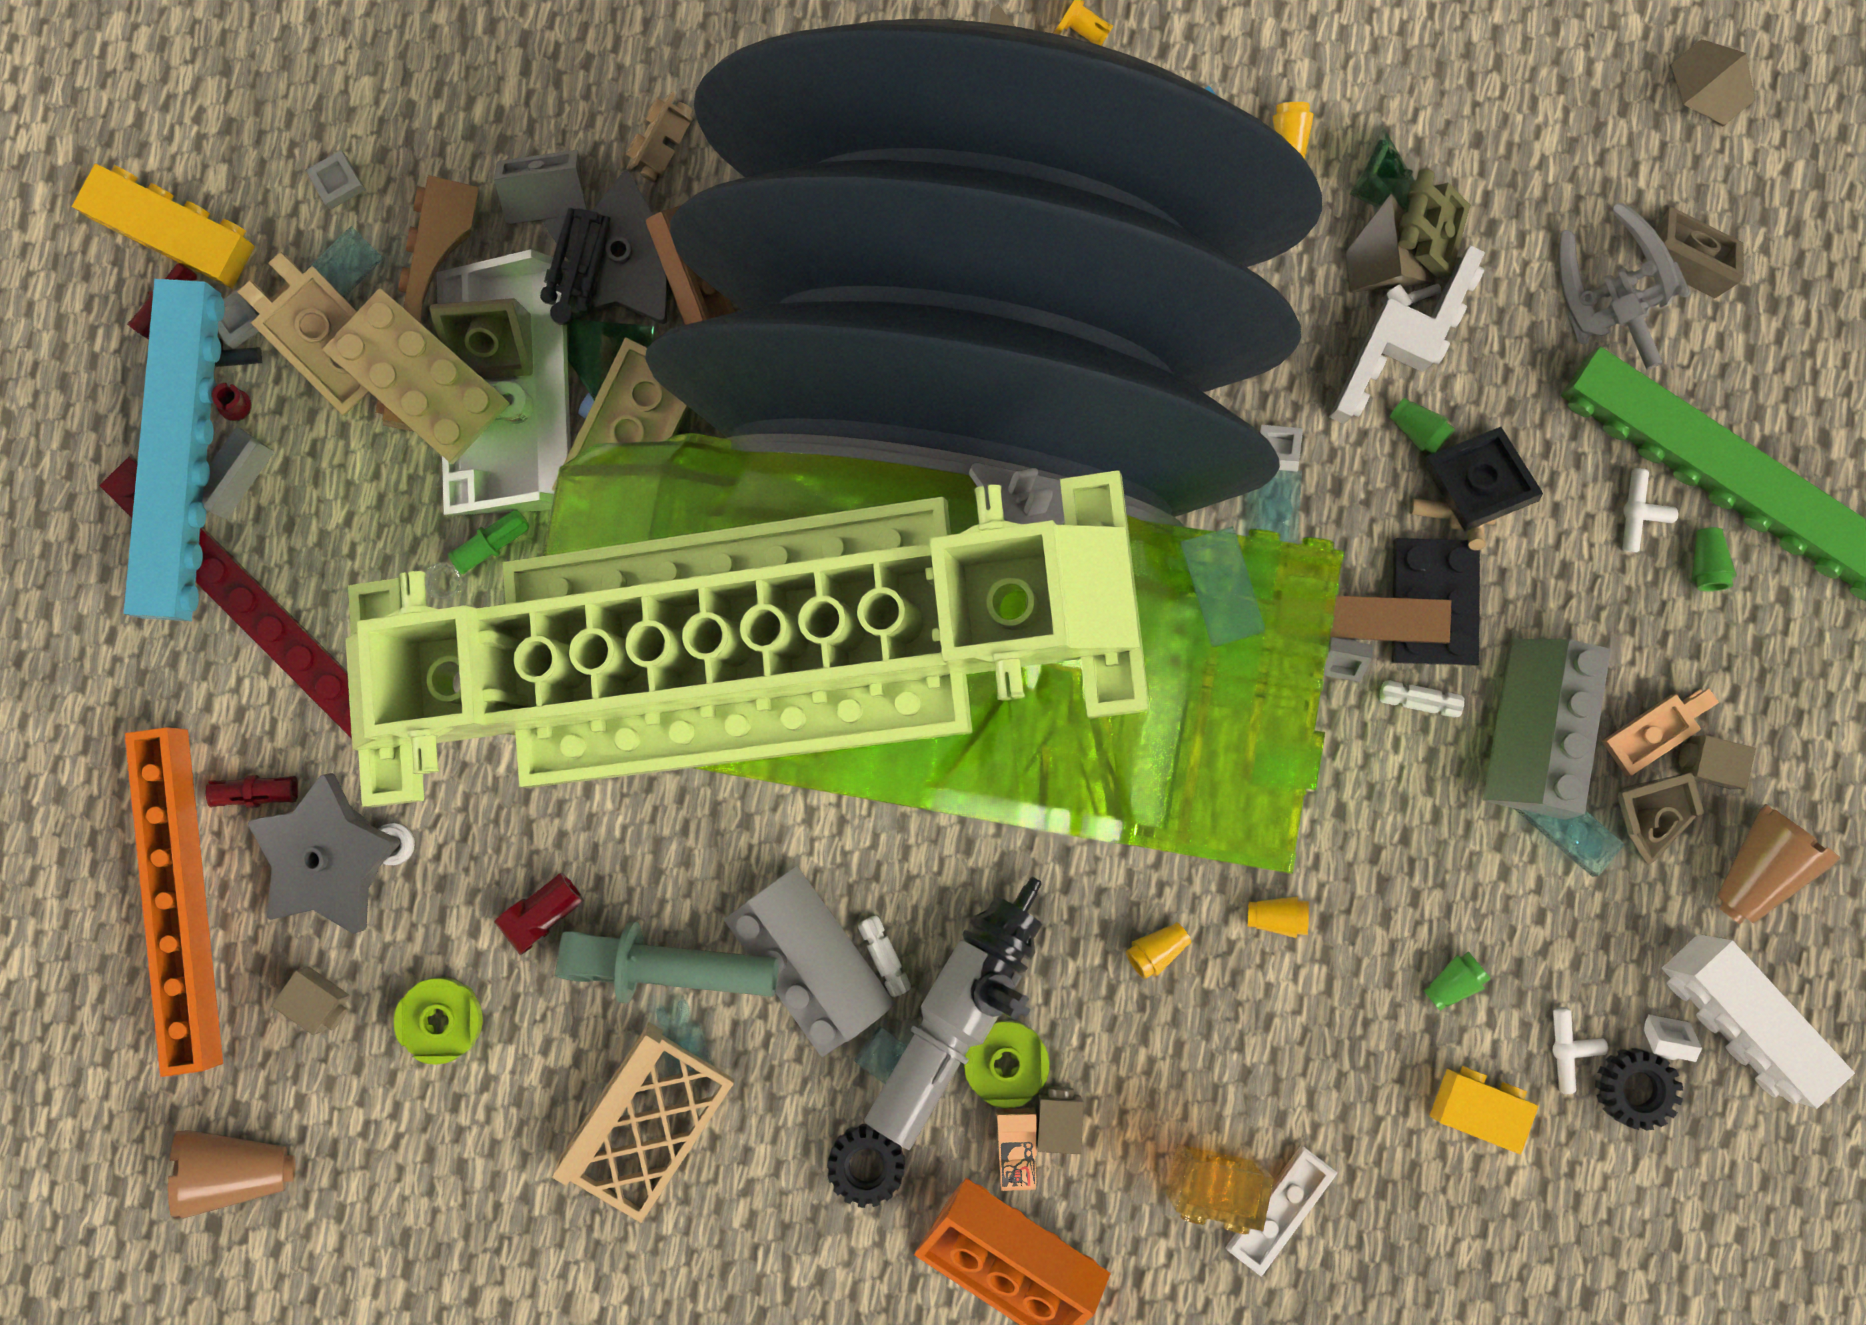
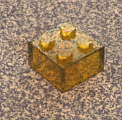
(1219, 1189)

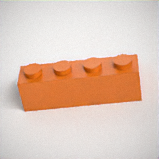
(1011, 1261)

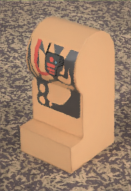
(1017, 1148)

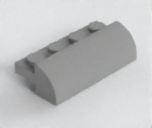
(820, 969)

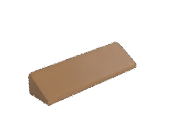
(693, 295)

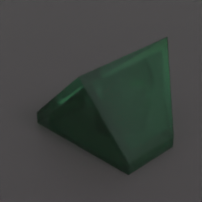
(1383, 175)
(595, 346)

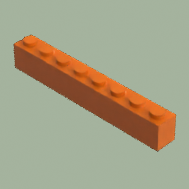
(173, 901)

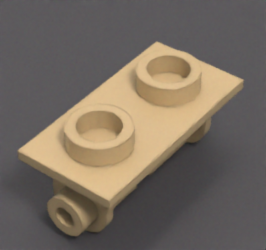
(665, 122)

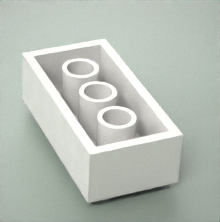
(1756, 1021)

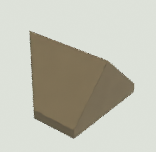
(1714, 80)
(1377, 259)
(1659, 812)

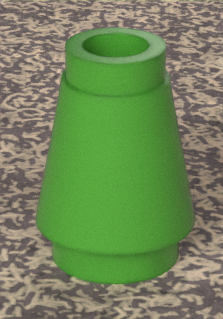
(1424, 427)
(1712, 562)
(1457, 981)

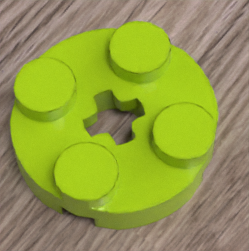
(421, 1038)
(1024, 1080)

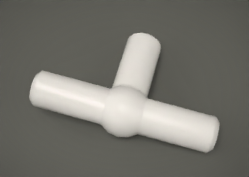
(1637, 510)
(1567, 1050)

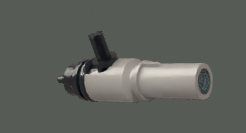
(959, 1013)

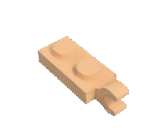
(1657, 730)

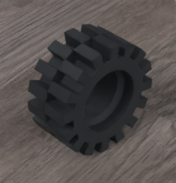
(1662, 1096)
(865, 1191)

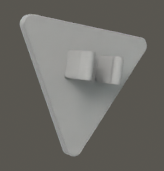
(1023, 493)

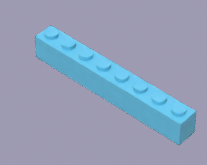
(173, 451)

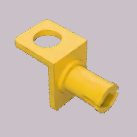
(1084, 23)

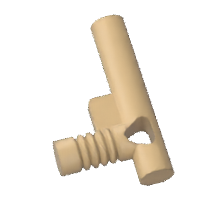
(1441, 510)

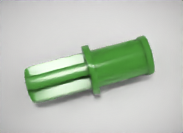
(488, 541)

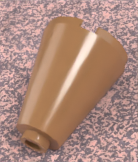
(1771, 866)
(223, 1172)

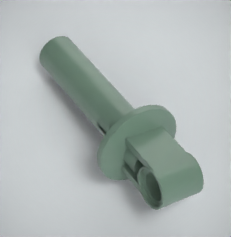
(630, 962)

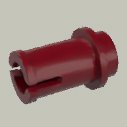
(238, 408)

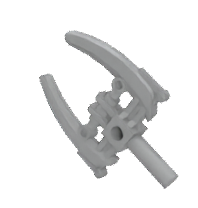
(1628, 304)

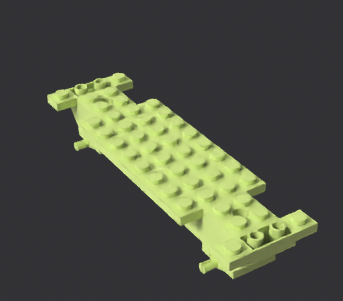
(746, 641)

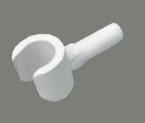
(1400, 295)

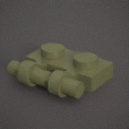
(1441, 230)

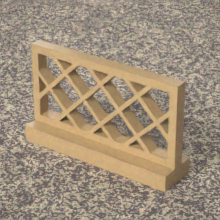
(611, 1105)

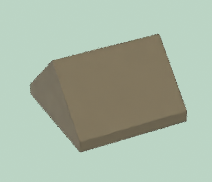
(1704, 254)
(487, 335)

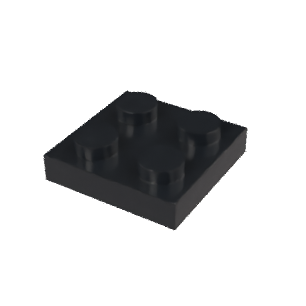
(1483, 478)

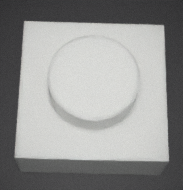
(1286, 444)
(1672, 1038)

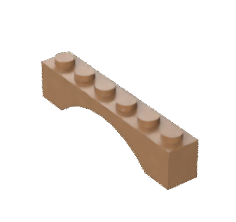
(444, 224)

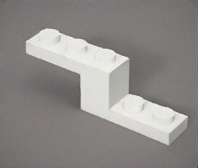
(1409, 335)

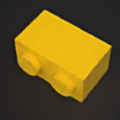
(1483, 1110)

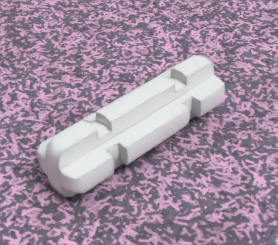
(1421, 698)
(884, 956)

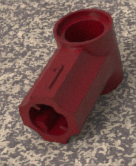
(533, 917)

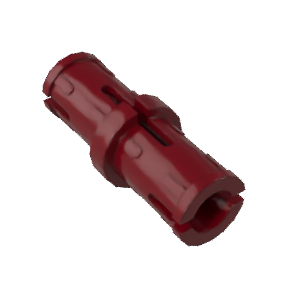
(252, 791)

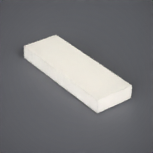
(1290, 1201)

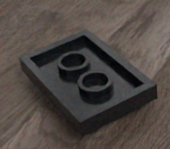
(1440, 572)

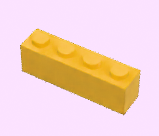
(163, 225)

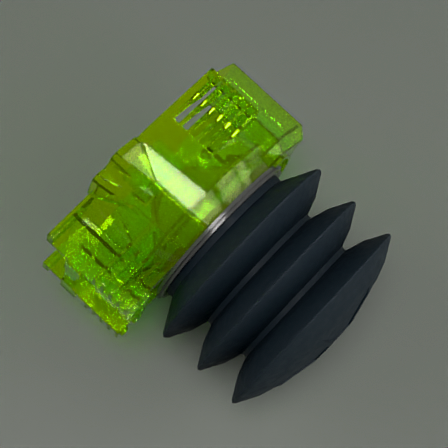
(1016, 269)

